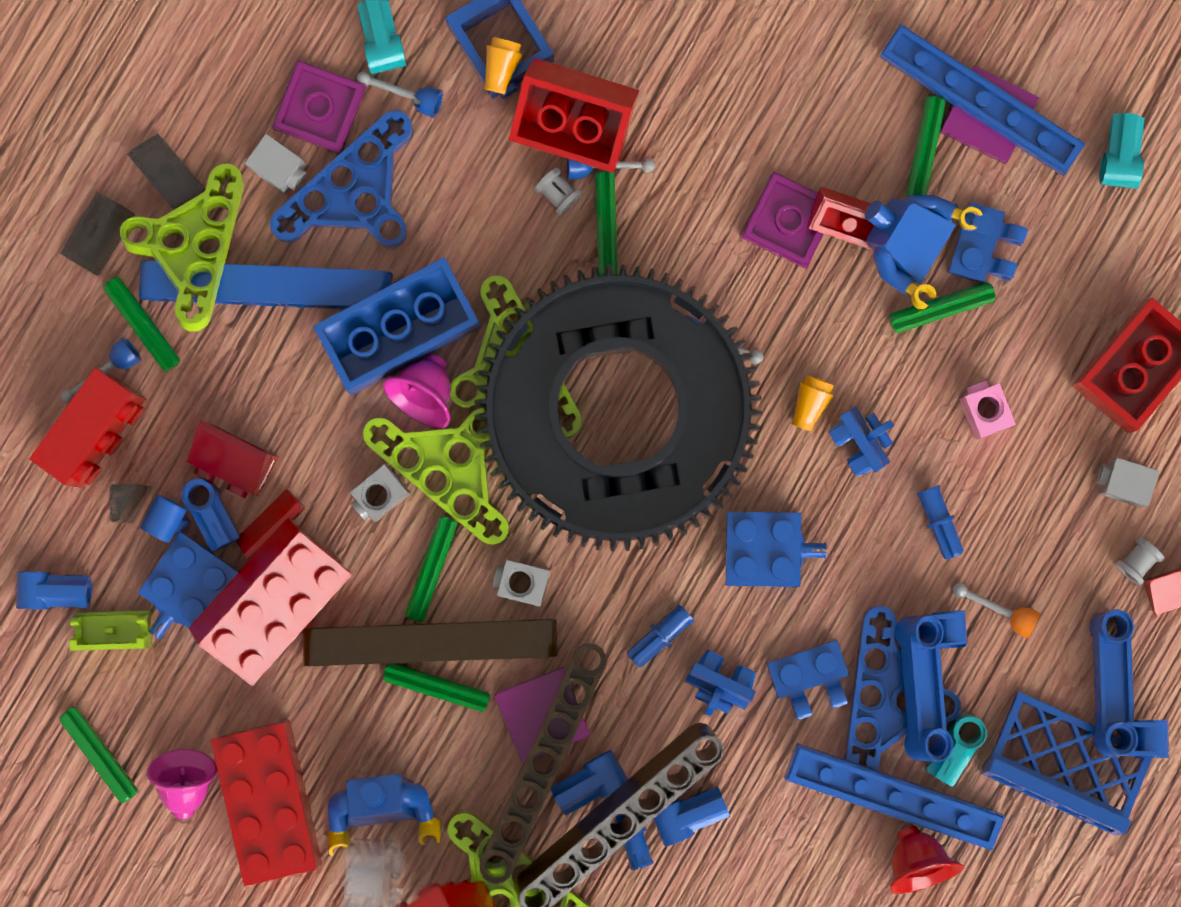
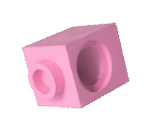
(1002, 415)

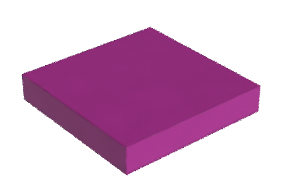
(319, 107)
(978, 136)
(782, 221)
(527, 706)

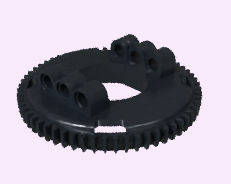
(598, 320)

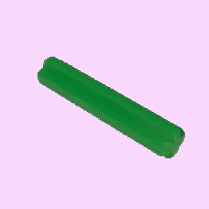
(926, 146)
(606, 221)
(942, 307)
(141, 324)
(431, 569)
(436, 687)
(98, 754)

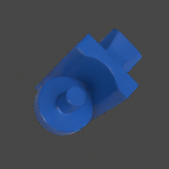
(871, 454)
(717, 689)

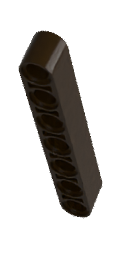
(430, 642)
(531, 777)
(622, 801)

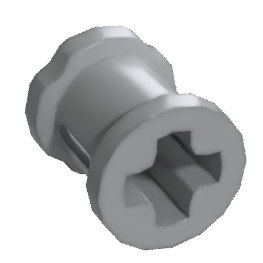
(558, 191)
(1139, 561)

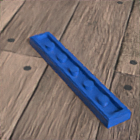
(982, 100)
(894, 796)

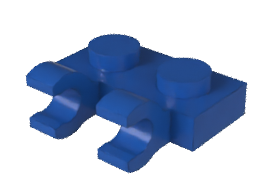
(975, 247)
(809, 669)

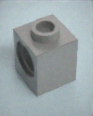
(276, 165)
(1127, 482)
(395, 494)
(534, 594)

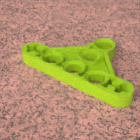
(187, 260)
(497, 323)
(433, 454)
(498, 867)

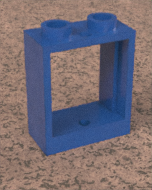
(477, 12)

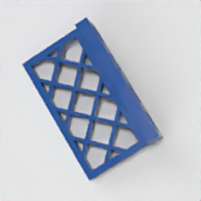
(1052, 792)

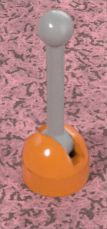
(1021, 619)

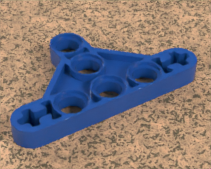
(367, 178)
(886, 716)

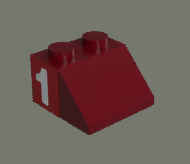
(230, 459)

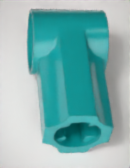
(382, 44)
(1122, 162)
(963, 750)

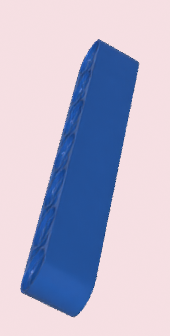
(273, 285)

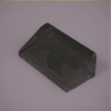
(166, 171)
(96, 234)
(127, 501)

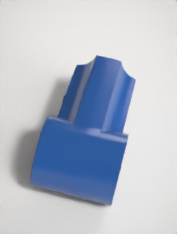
(212, 517)
(165, 519)
(45, 590)
(597, 779)
(689, 815)

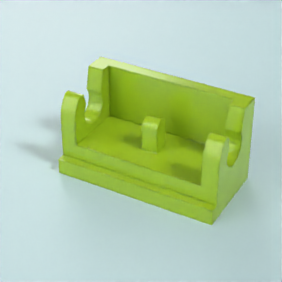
(111, 630)

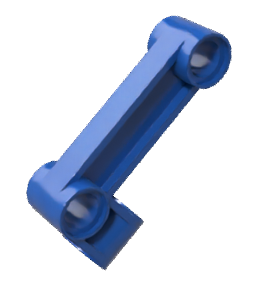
(924, 680)
(1115, 694)

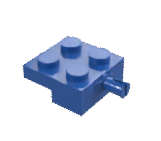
(766, 549)
(185, 583)

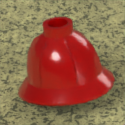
(920, 862)

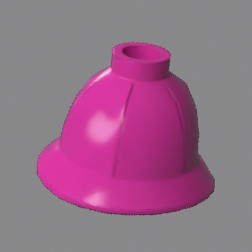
(422, 391)
(182, 780)

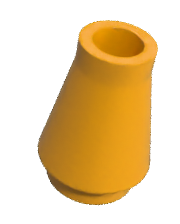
(501, 63)
(811, 401)

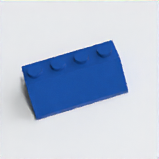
(397, 326)

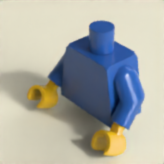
(910, 237)
(379, 802)

